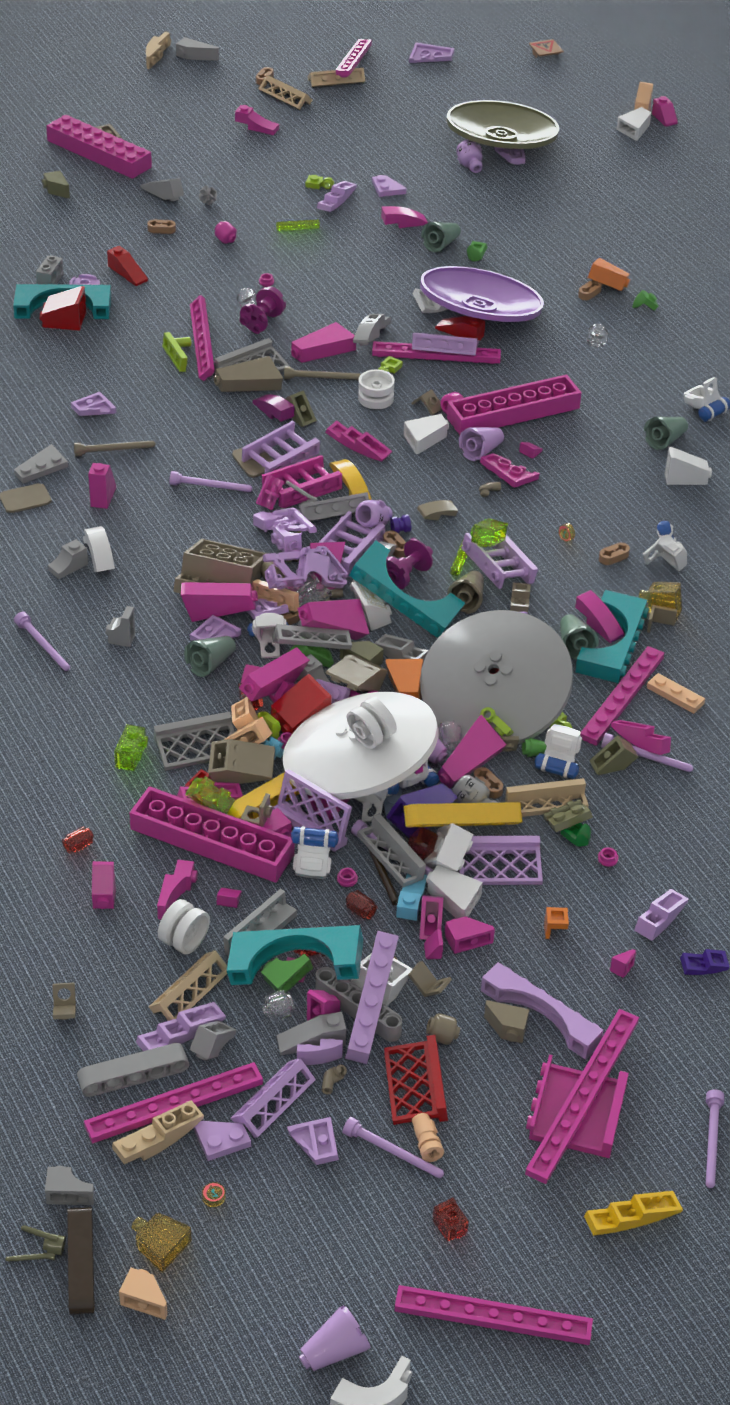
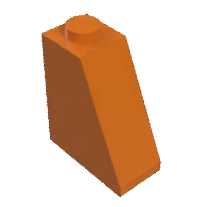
(609, 274)
(405, 675)

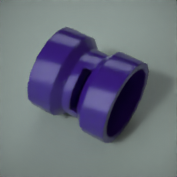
(400, 524)

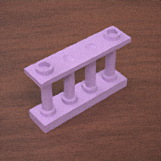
(304, 452)
(510, 552)
(356, 553)

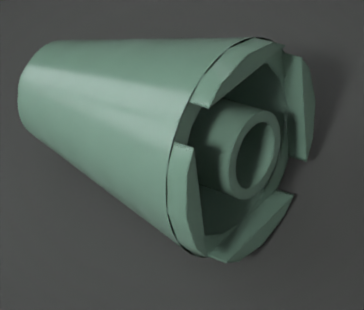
(439, 235)
(664, 431)
(577, 635)
(208, 654)

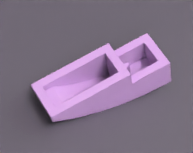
(660, 914)

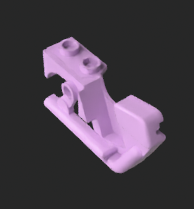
(281, 522)
(310, 560)

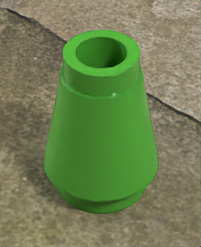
(533, 747)

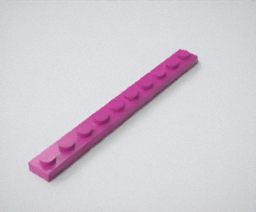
(581, 1097)

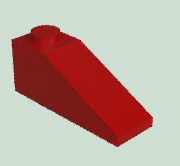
(125, 265)
(463, 327)

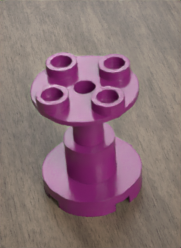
(269, 303)
(416, 555)

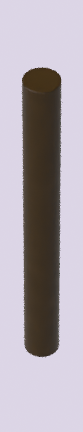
(385, 879)

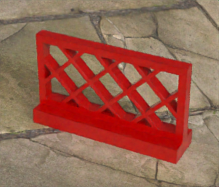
(433, 1074)

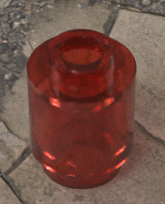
(78, 839)
(361, 904)

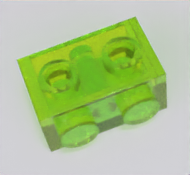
(489, 532)
(130, 747)
(206, 794)

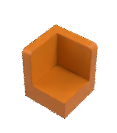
(555, 919)

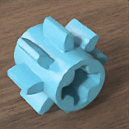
(277, 744)

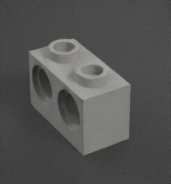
(50, 270)

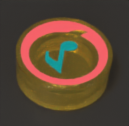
(566, 532)
(213, 1194)

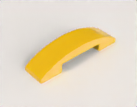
(350, 476)

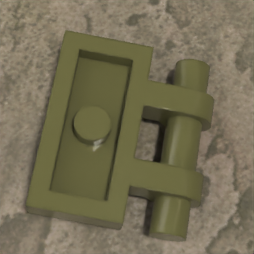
(567, 815)

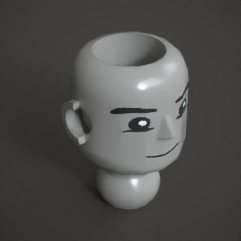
(471, 791)

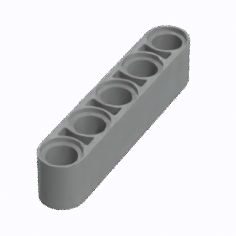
(389, 1022)
(132, 1069)

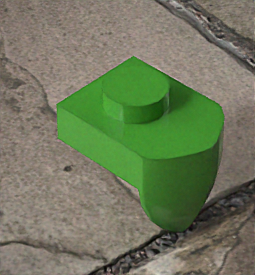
(476, 250)
(647, 299)

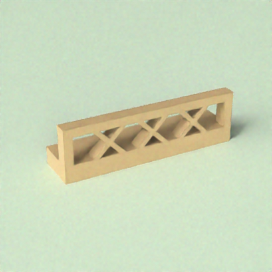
(329, 78)
(285, 89)
(545, 794)
(191, 976)

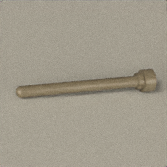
(291, 373)
(80, 449)

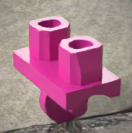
(269, 492)

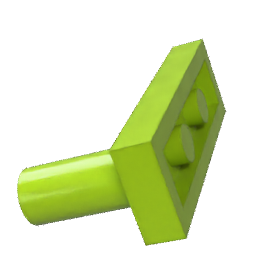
(173, 349)

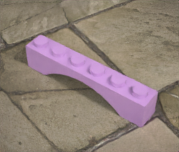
(508, 987)
(372, 997)

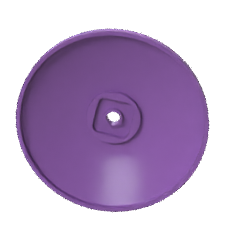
(481, 294)

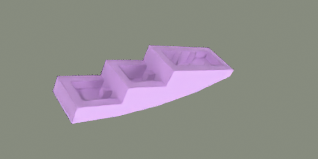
(337, 196)
(182, 1028)

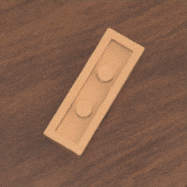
(281, 596)
(675, 693)

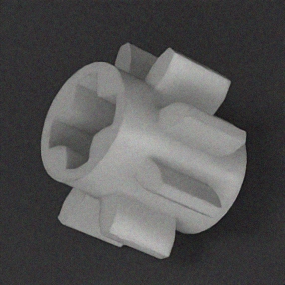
(207, 195)

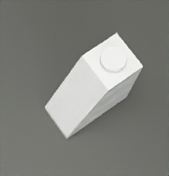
(634, 123)
(425, 432)
(686, 469)
(458, 891)

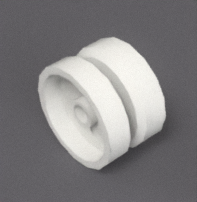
(376, 389)
(371, 722)
(183, 926)

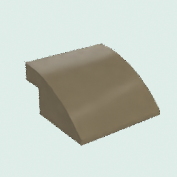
(219, 563)

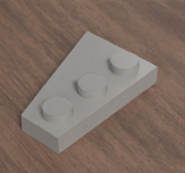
(41, 464)

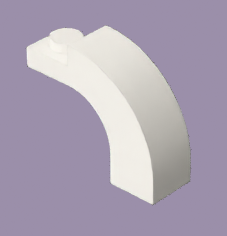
(99, 548)
(390, 1392)

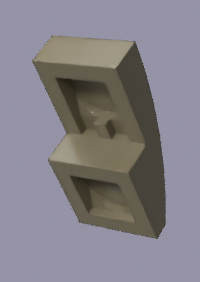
(435, 509)
(520, 597)

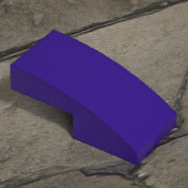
(707, 963)

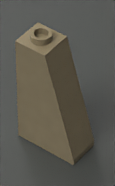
(249, 376)

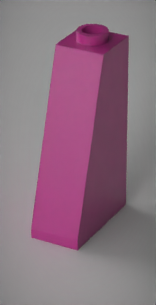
(323, 343)
(217, 599)
(335, 615)
(270, 676)
(473, 751)

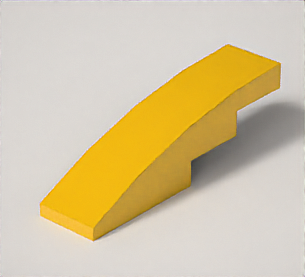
(634, 1213)

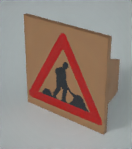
(545, 48)

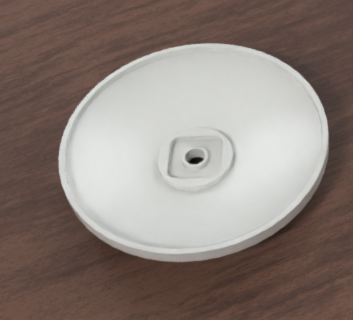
(335, 760)

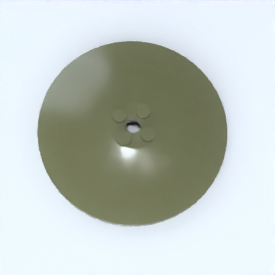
(502, 124)

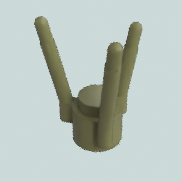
(52, 1243)

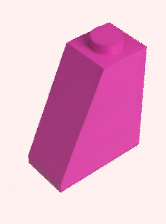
(101, 485)

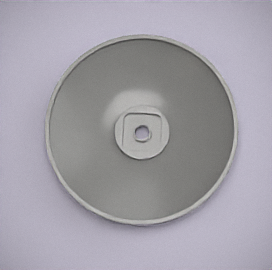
(526, 690)

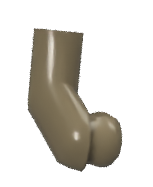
(490, 486)
(336, 593)
(332, 1076)

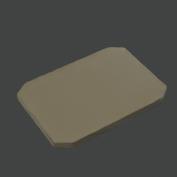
(251, 467)
(25, 498)

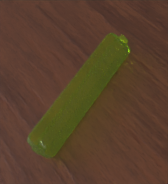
(297, 225)
(458, 561)

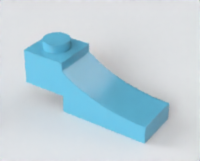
(411, 900)

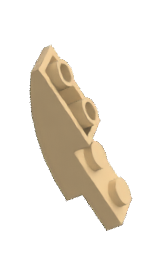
(155, 49)
(161, 1134)

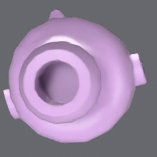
(470, 155)
(372, 512)

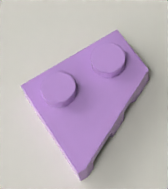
(387, 187)
(93, 405)
(215, 628)

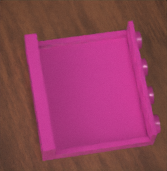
(600, 1123)

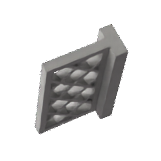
(251, 352)
(193, 729)

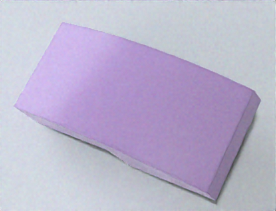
(327, 1051)

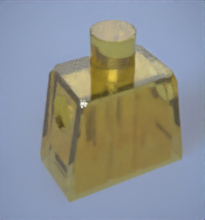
(664, 595)
(161, 1239)

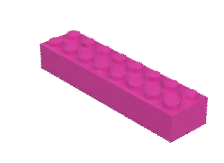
(99, 146)
(515, 404)
(212, 834)

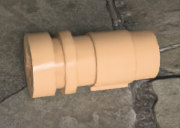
(429, 1142)

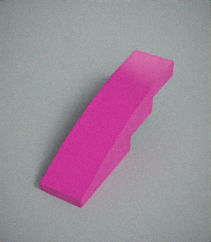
(358, 442)

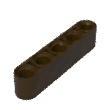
(80, 1261)

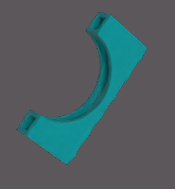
(32, 296)
(430, 615)
(611, 661)
(254, 948)

